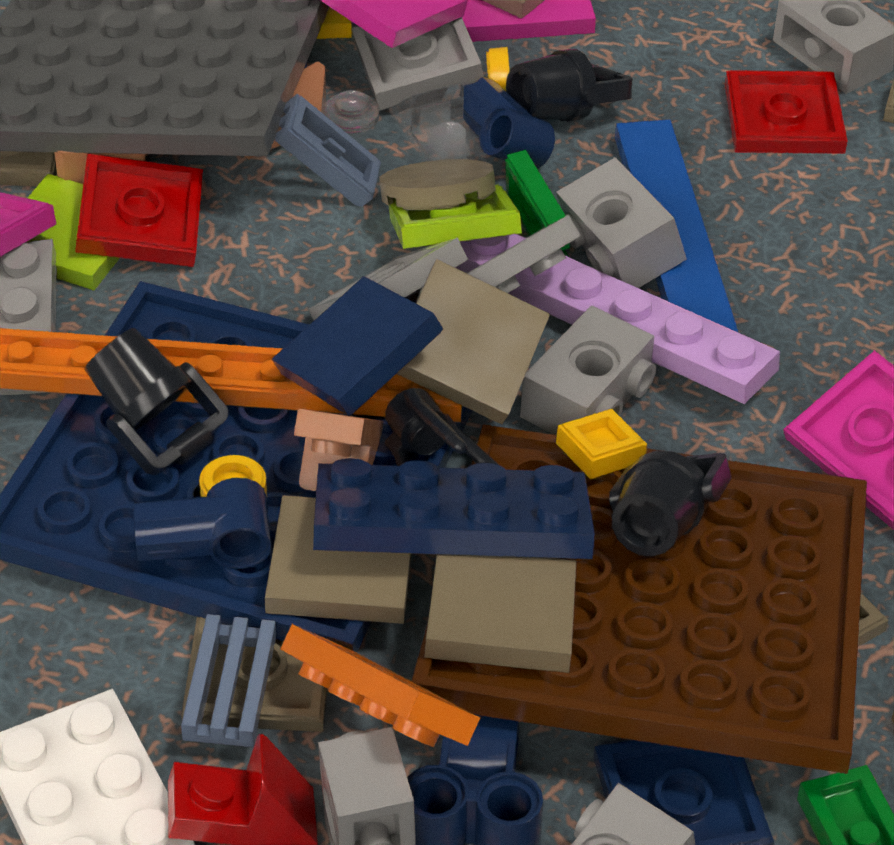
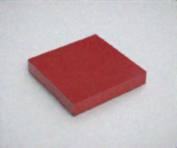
(785, 112)
(139, 210)

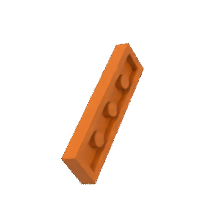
(379, 690)

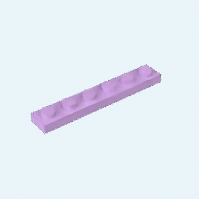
(681, 338)

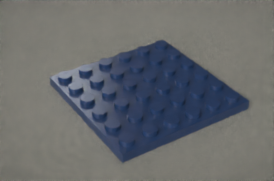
(78, 485)

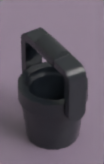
(565, 85)
(140, 386)
(665, 498)

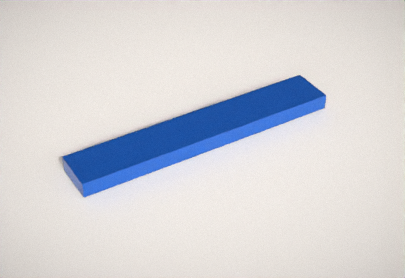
(655, 160)

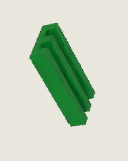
(531, 194)

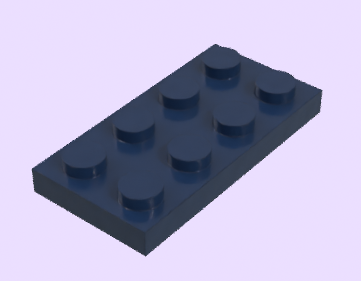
(452, 510)

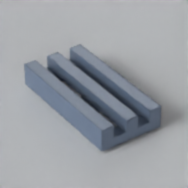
(328, 151)
(236, 637)

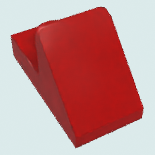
(242, 807)

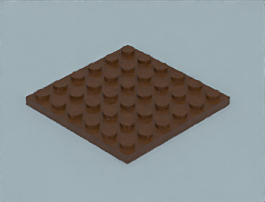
(714, 646)

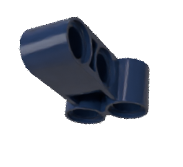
(477, 793)

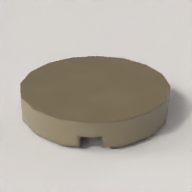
(437, 183)

